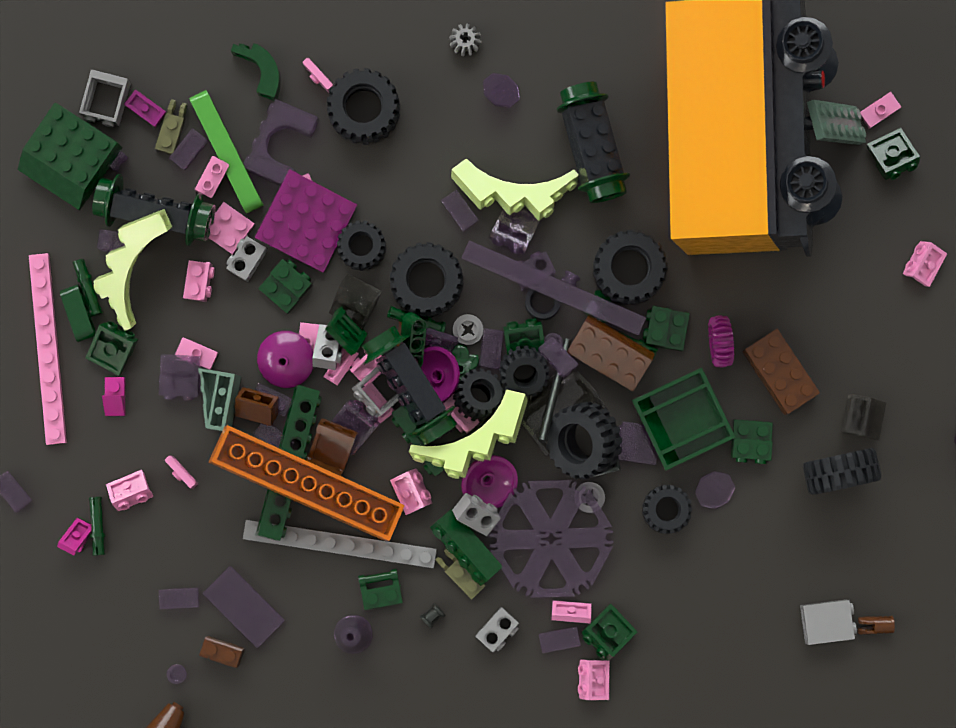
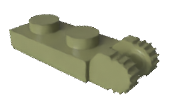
(171, 128)
(460, 576)

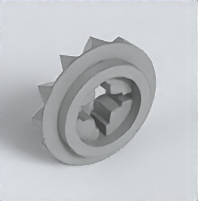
(468, 320)
(598, 493)

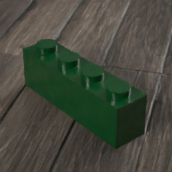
(466, 548)

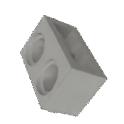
(251, 261)
(325, 347)
(474, 516)
(493, 626)

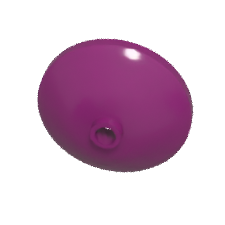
(294, 350)
(437, 362)
(500, 481)

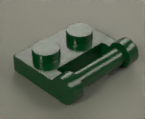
(346, 331)
(383, 595)

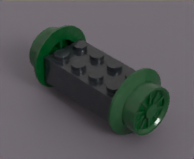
(592, 142)
(187, 218)
(410, 384)

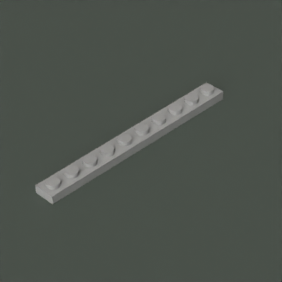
(348, 545)

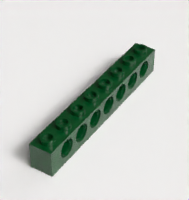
(312, 399)

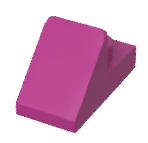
(114, 396)
(75, 537)

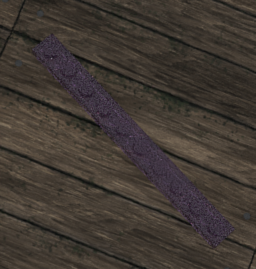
(553, 288)

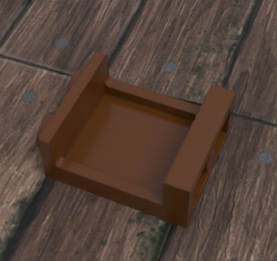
(332, 446)

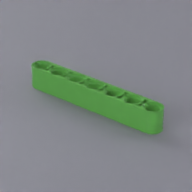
(226, 151)

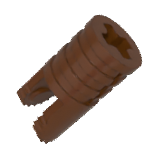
(879, 625)

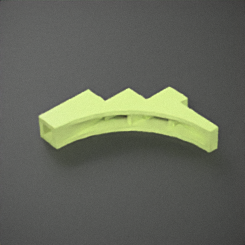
(512, 197)
(121, 261)
(457, 455)

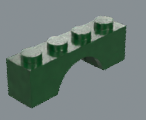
(402, 419)

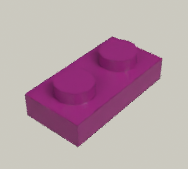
(145, 108)

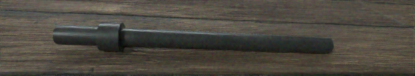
(552, 400)

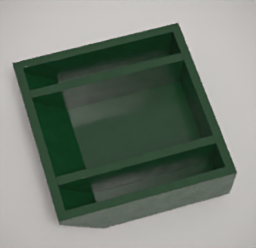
(67, 156)
(683, 419)

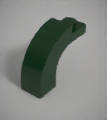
(270, 77)

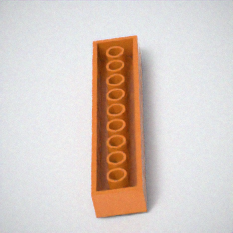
(306, 483)

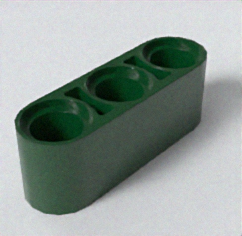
(77, 313)
(416, 328)

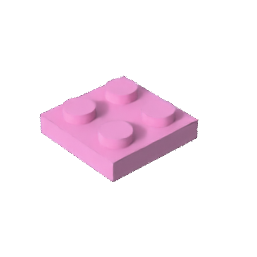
(229, 228)

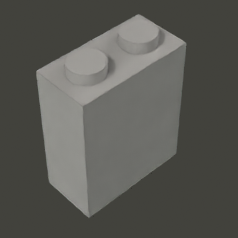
(828, 621)

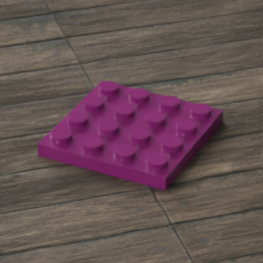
(305, 221)

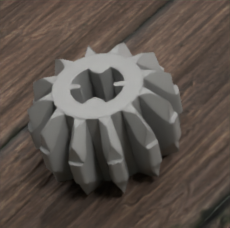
(472, 41)

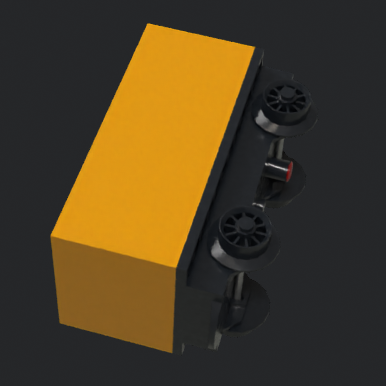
(745, 125)

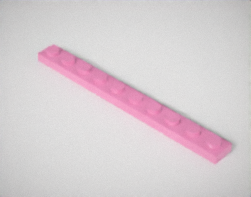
(47, 349)

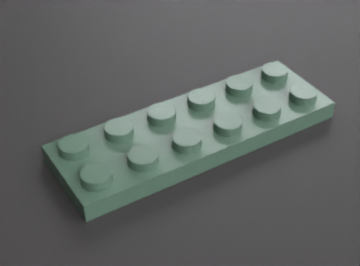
(836, 122)

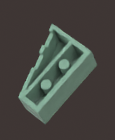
(219, 397)

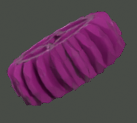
(721, 341)

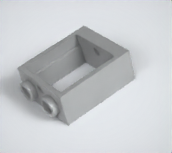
(105, 78)
(362, 396)

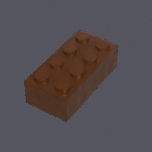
(611, 353)
(781, 372)

